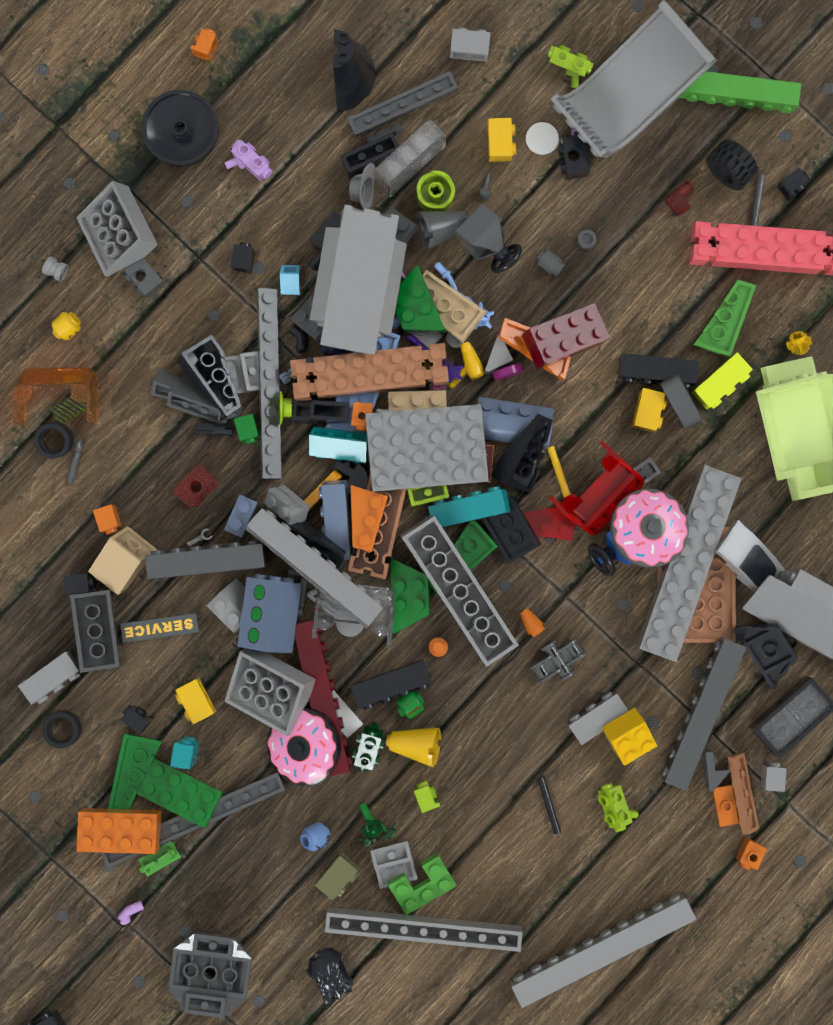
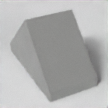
(499, 357)

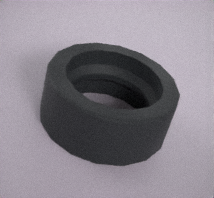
(40, 445)
(47, 734)

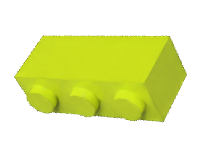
(722, 382)

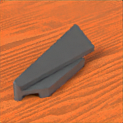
(187, 397)

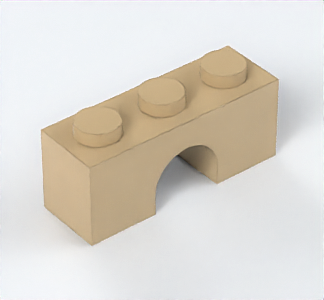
(416, 400)

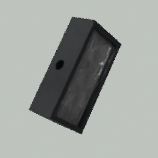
(792, 716)

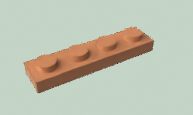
(743, 793)

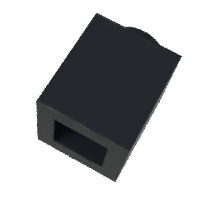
(242, 258)
(79, 583)

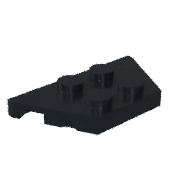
(768, 650)

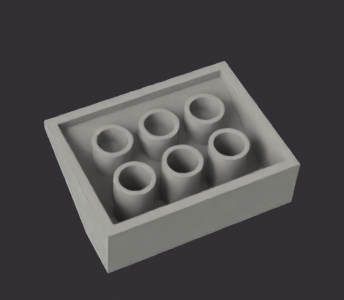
(116, 229)
(269, 690)

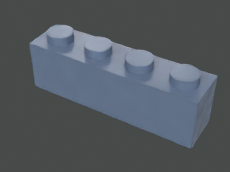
(336, 514)

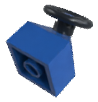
(605, 556)

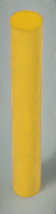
(558, 470)

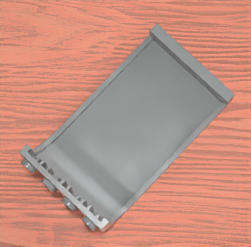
(636, 83)

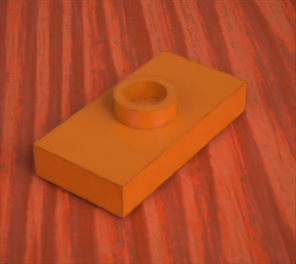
(725, 805)

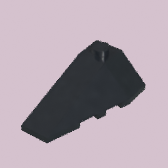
(521, 460)
(318, 540)

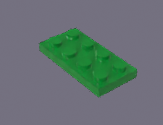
(180, 793)

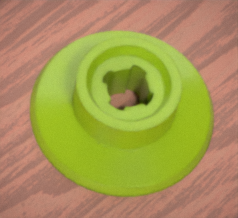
(285, 407)

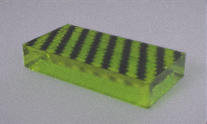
(67, 409)

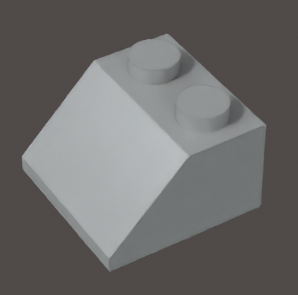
(229, 605)

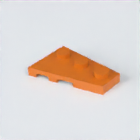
(367, 513)

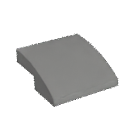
(244, 371)
(393, 861)

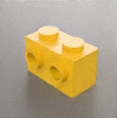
(500, 139)
(648, 410)
(195, 701)

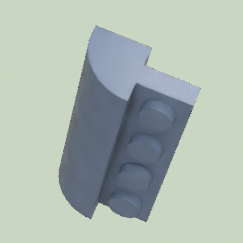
(506, 420)

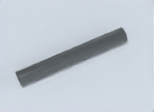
(757, 200)

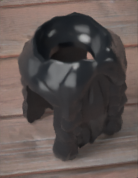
(329, 974)

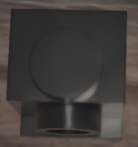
(793, 184)
(136, 718)

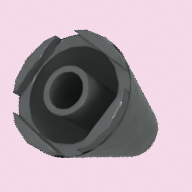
(438, 226)

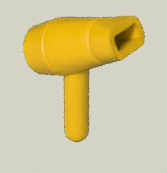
(472, 364)

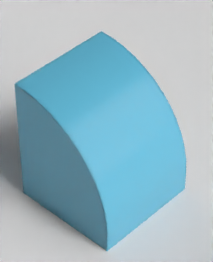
(290, 279)

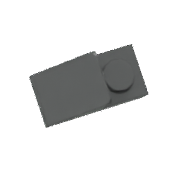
(712, 775)

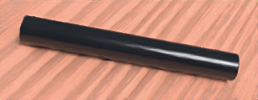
(549, 805)

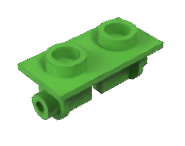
(153, 862)

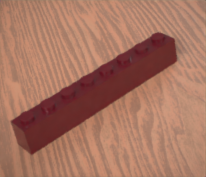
(313, 663)

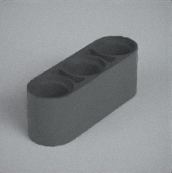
(681, 401)

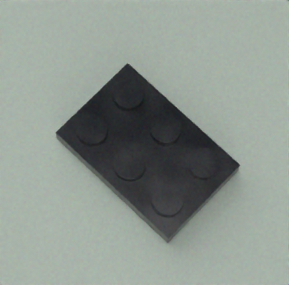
(512, 532)

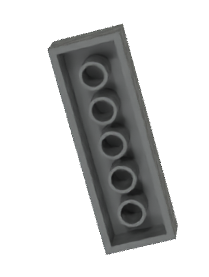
(206, 561)

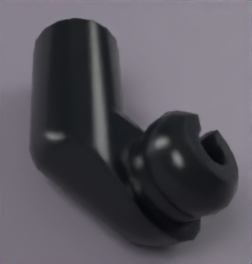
(302, 339)

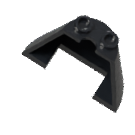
(352, 72)

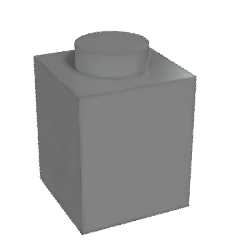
(773, 777)

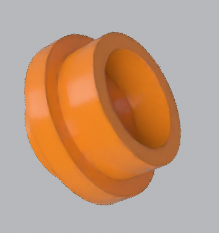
(438, 647)

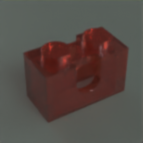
(185, 488)

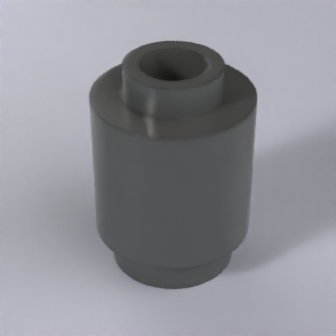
(550, 262)

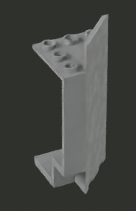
(358, 280)
(799, 607)

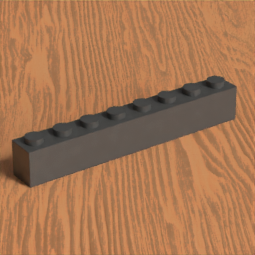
(703, 713)

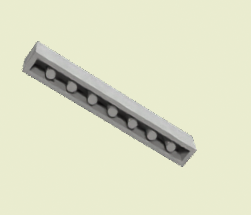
(314, 568)

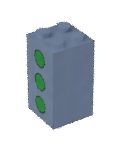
(269, 614)

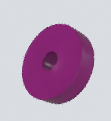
(508, 372)

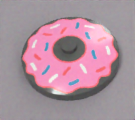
(649, 528)

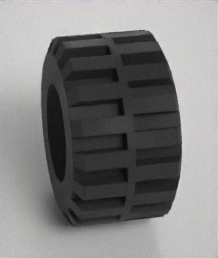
(732, 164)

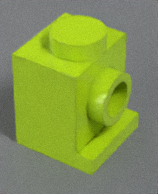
(425, 796)

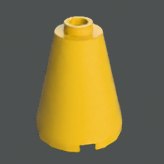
(416, 744)

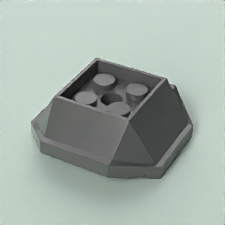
(206, 993)

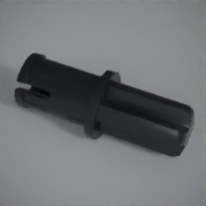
(214, 429)

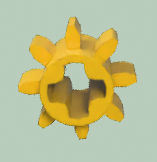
(799, 343)

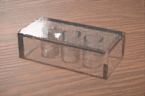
(410, 157)

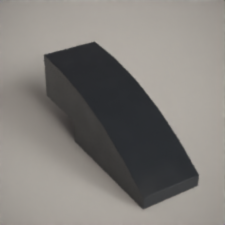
(320, 412)

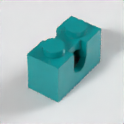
(185, 752)

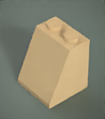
(121, 560)

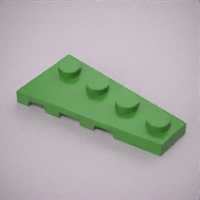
(726, 323)

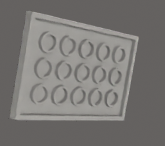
(426, 447)

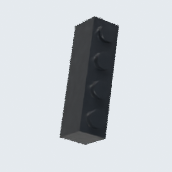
(656, 369)
(391, 683)

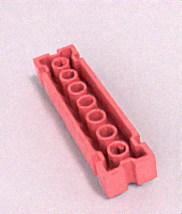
(761, 248)

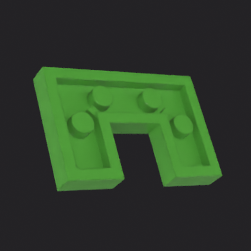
(414, 897)

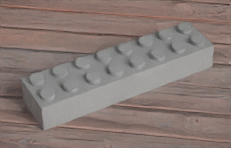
(459, 590)

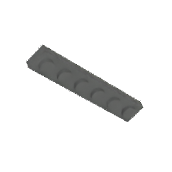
(402, 104)

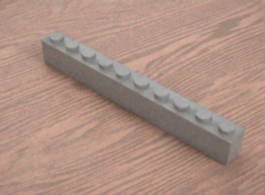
(423, 929)
(602, 950)

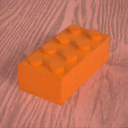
(119, 830)

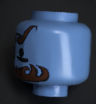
(315, 836)

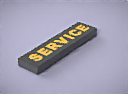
(160, 627)

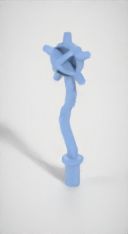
(446, 275)

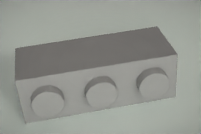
(51, 678)
(596, 716)

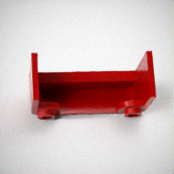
(596, 505)

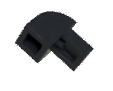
(358, 476)

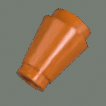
(531, 622)

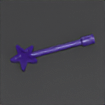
(453, 372)

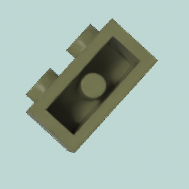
(337, 876)

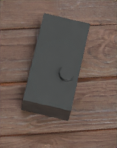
(95, 631)

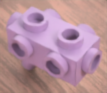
(247, 158)

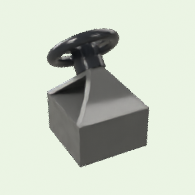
(484, 237)

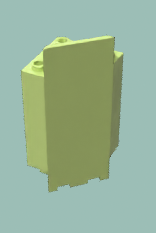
(799, 425)

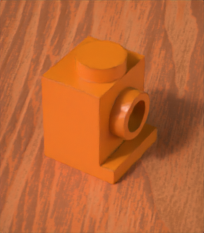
(205, 44)

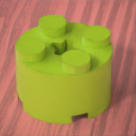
(428, 185)

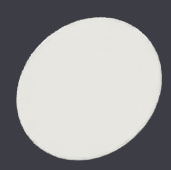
(542, 138)

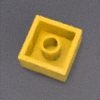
(629, 736)

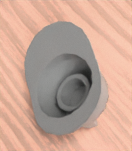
(362, 186)

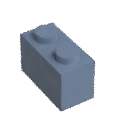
(241, 515)

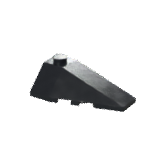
(208, 371)

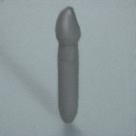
(78, 448)

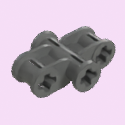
(563, 656)

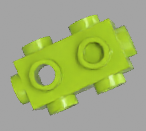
(575, 65)
(615, 807)

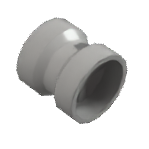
(55, 269)

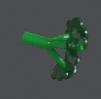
(373, 827)

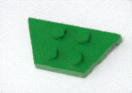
(416, 306)
(411, 595)

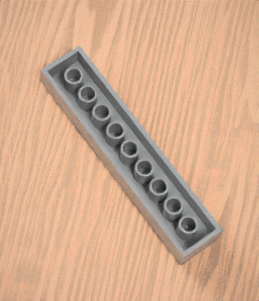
(685, 576)

